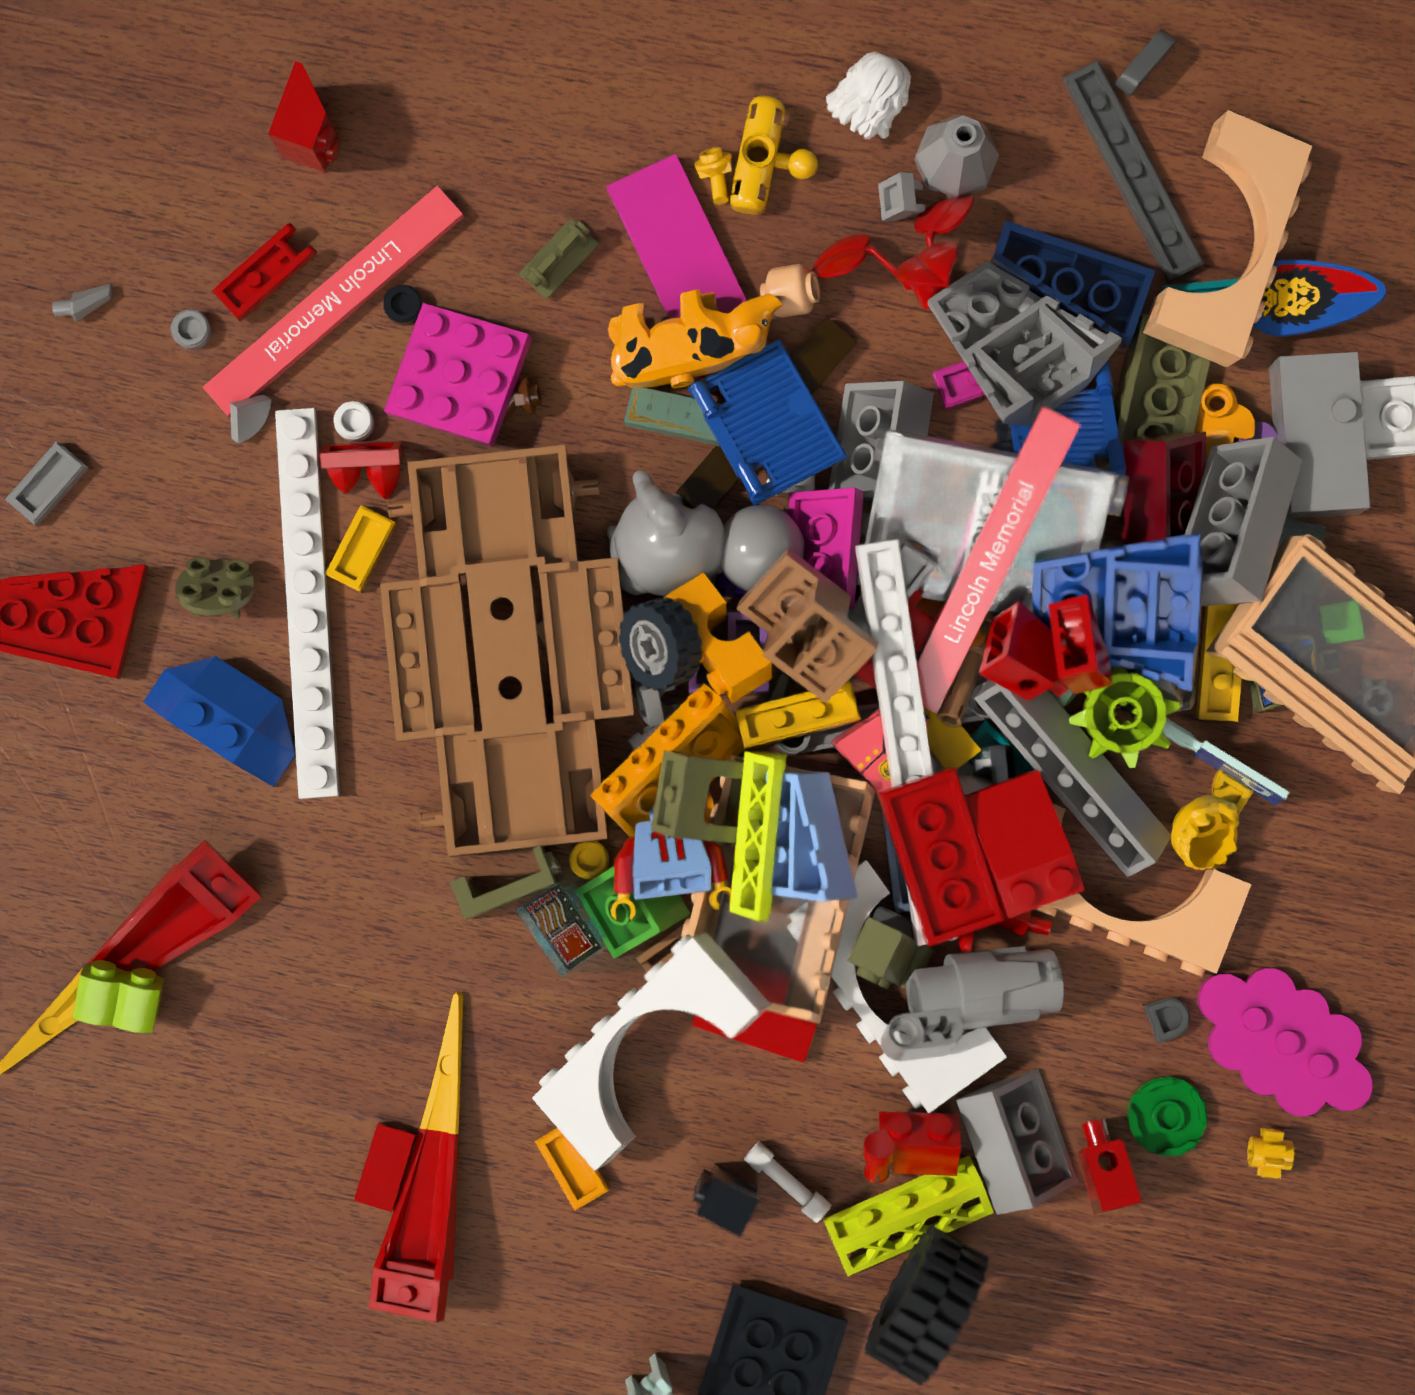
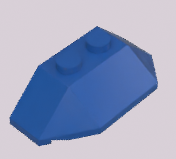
(227, 715)

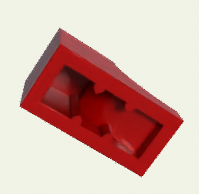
(1078, 645)

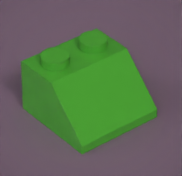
(651, 915)

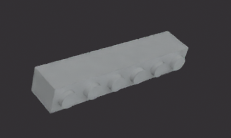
(1084, 784)

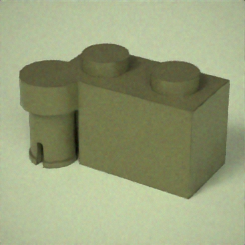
(887, 955)

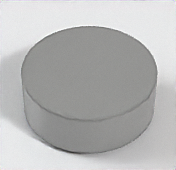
(191, 329)

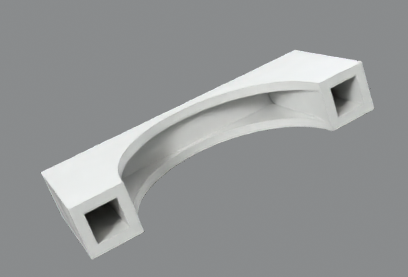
(928, 1079)
(582, 1093)

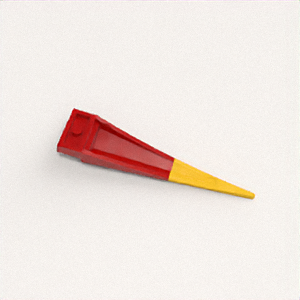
(177, 914)
(420, 1240)

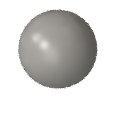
(755, 542)

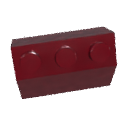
(1161, 484)

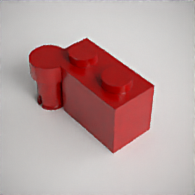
(913, 1145)

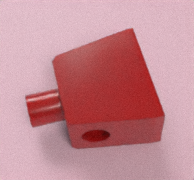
(1021, 654)

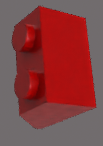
(302, 124)

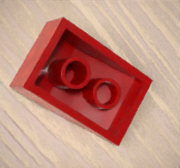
(1023, 844)

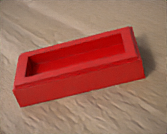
(385, 1167)

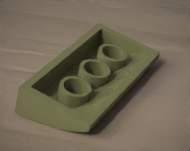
(1157, 388)

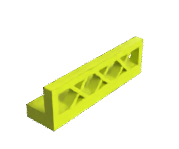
(757, 835)
(906, 1211)

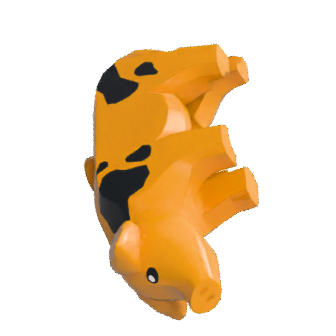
(688, 345)

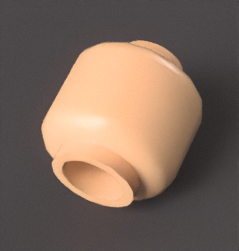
(794, 288)

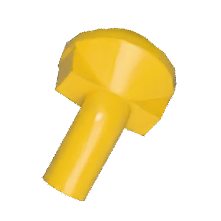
(715, 164)

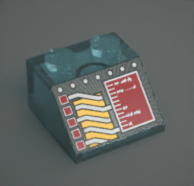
(562, 928)

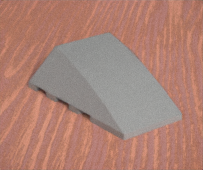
(1019, 344)

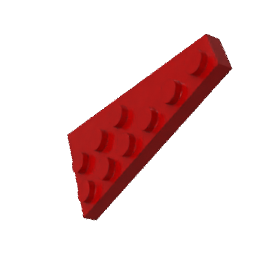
(72, 617)

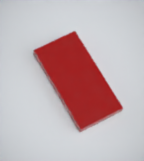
(940, 856)

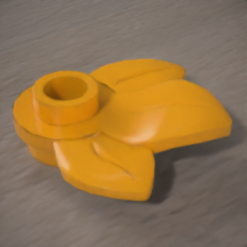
(1225, 424)

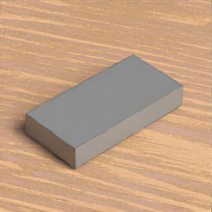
(47, 483)

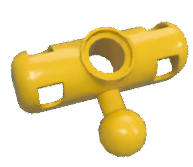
(765, 134)

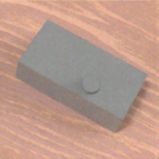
(1321, 421)
(1242, 516)

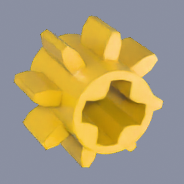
(1270, 1153)

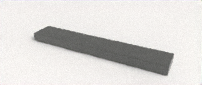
(1132, 171)

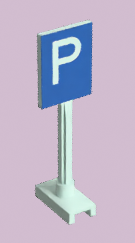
(1209, 754)

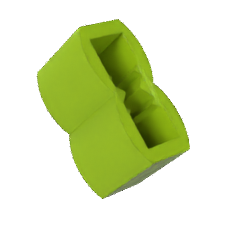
(118, 997)

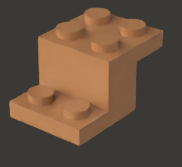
(807, 625)

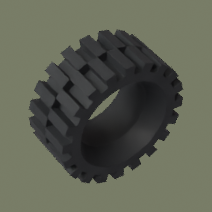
(926, 1305)

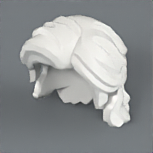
(871, 95)

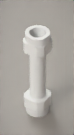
(813, 1204)

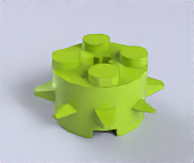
(1126, 737)

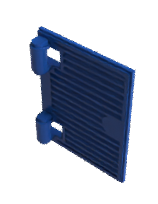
(767, 422)
(1097, 428)

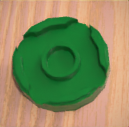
(1167, 1116)

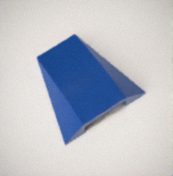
(1141, 599)

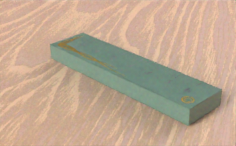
(667, 415)

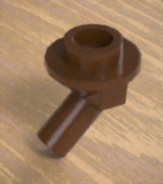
(526, 395)

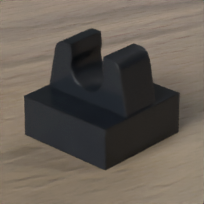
(999, 765)

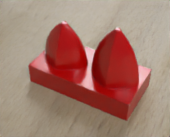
(379, 458)

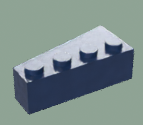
(1078, 277)

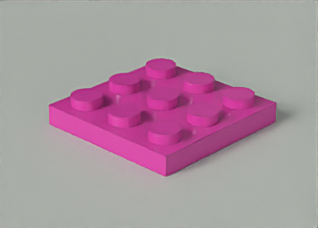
(458, 375)

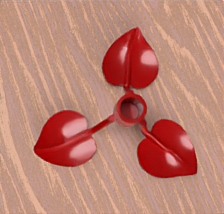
(923, 273)

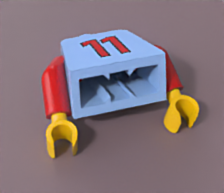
(667, 866)

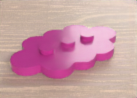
(1284, 1042)

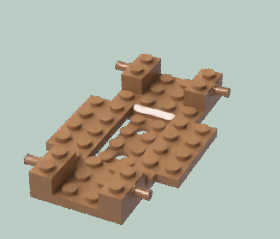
(518, 776)

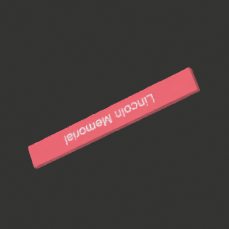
(334, 300)
(993, 553)

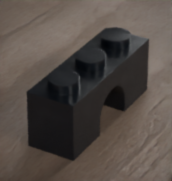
(725, 1199)

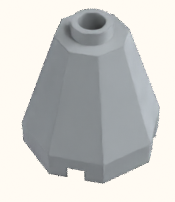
(956, 156)

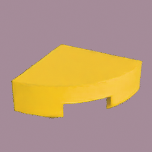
(1230, 789)

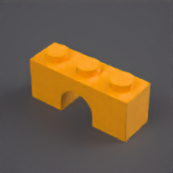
(733, 665)

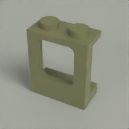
(684, 793)
(474, 905)

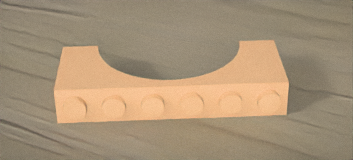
(1268, 172)
(1190, 932)

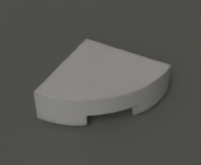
(248, 417)

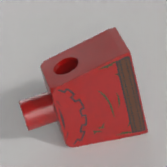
(1105, 1188)

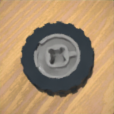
(660, 643)

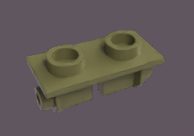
(559, 258)

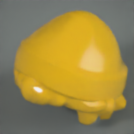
(1205, 832)

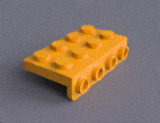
(696, 728)

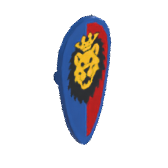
(1316, 297)

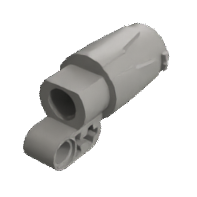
(973, 993)

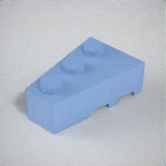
(810, 842)

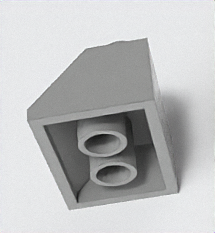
(867, 414)
(1017, 1142)

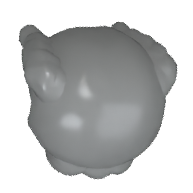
(663, 541)

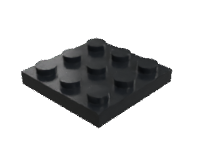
(771, 1347)

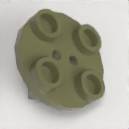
(215, 586)

